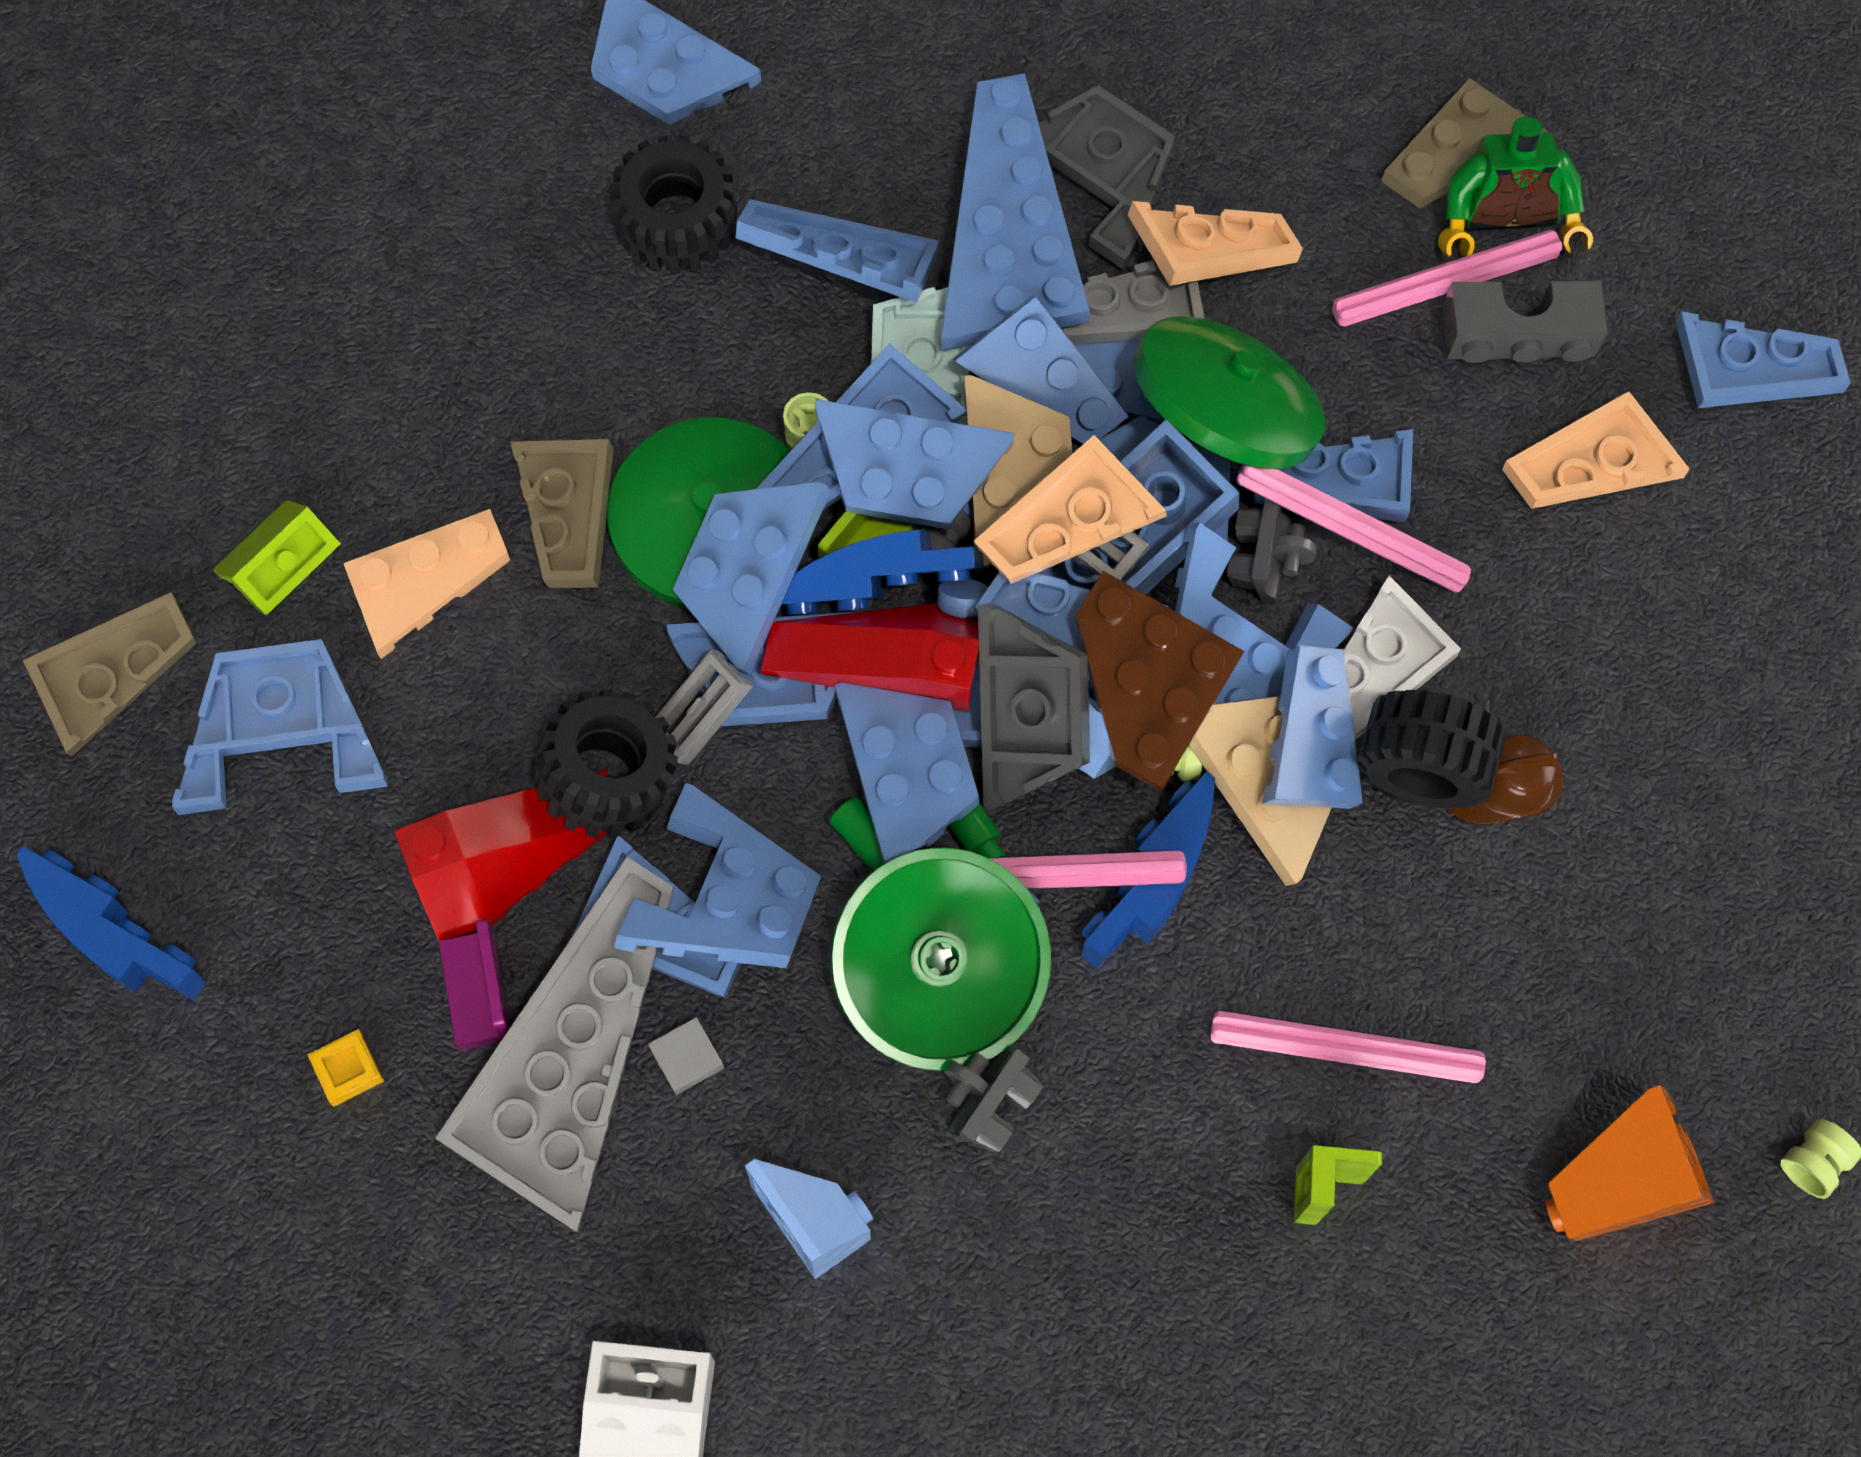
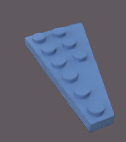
(1008, 223)

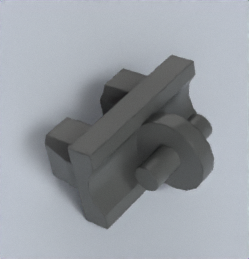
(1269, 530)
(1003, 1078)

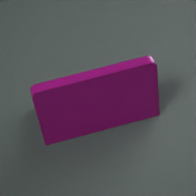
(475, 988)

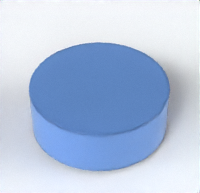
(960, 597)

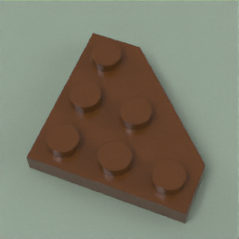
(1150, 676)

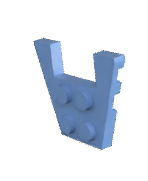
(1264, 658)
(270, 703)
(749, 899)

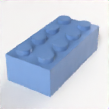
(1187, 491)

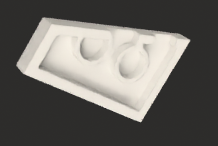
(1392, 651)

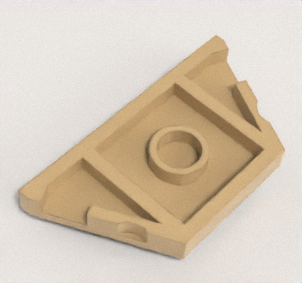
(1037, 449)
(1236, 751)

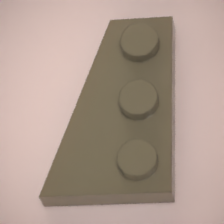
(1446, 142)
(567, 505)
(107, 668)

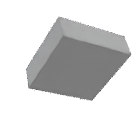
(686, 1056)

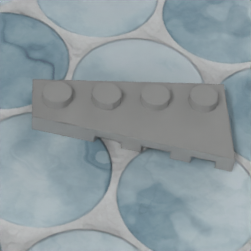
(1132, 302)

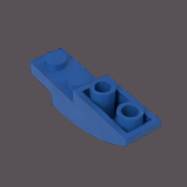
(857, 570)
(1148, 907)
(98, 927)

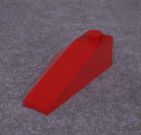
(887, 649)
(486, 858)

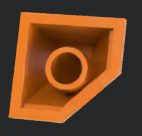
(1630, 1173)

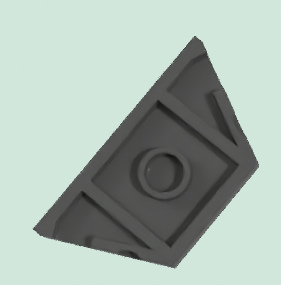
(1030, 706)

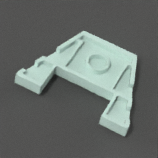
(917, 333)

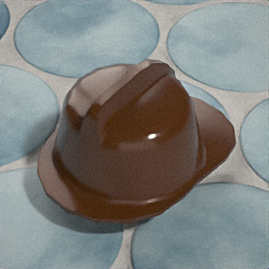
(1524, 786)

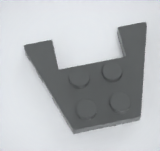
(1113, 156)

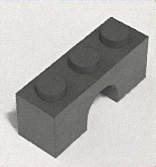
(1485, 328)

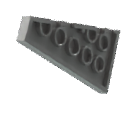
(554, 1078)

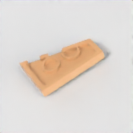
(1212, 246)
(1596, 456)
(1068, 513)
(418, 576)

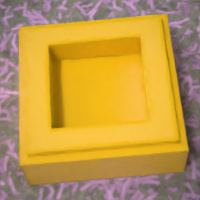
(345, 1068)

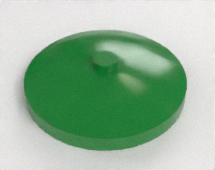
(1229, 392)
(669, 486)
(940, 958)

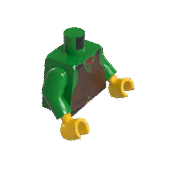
(1514, 183)

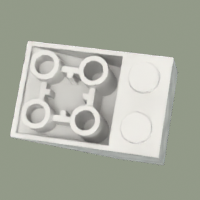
(645, 1402)

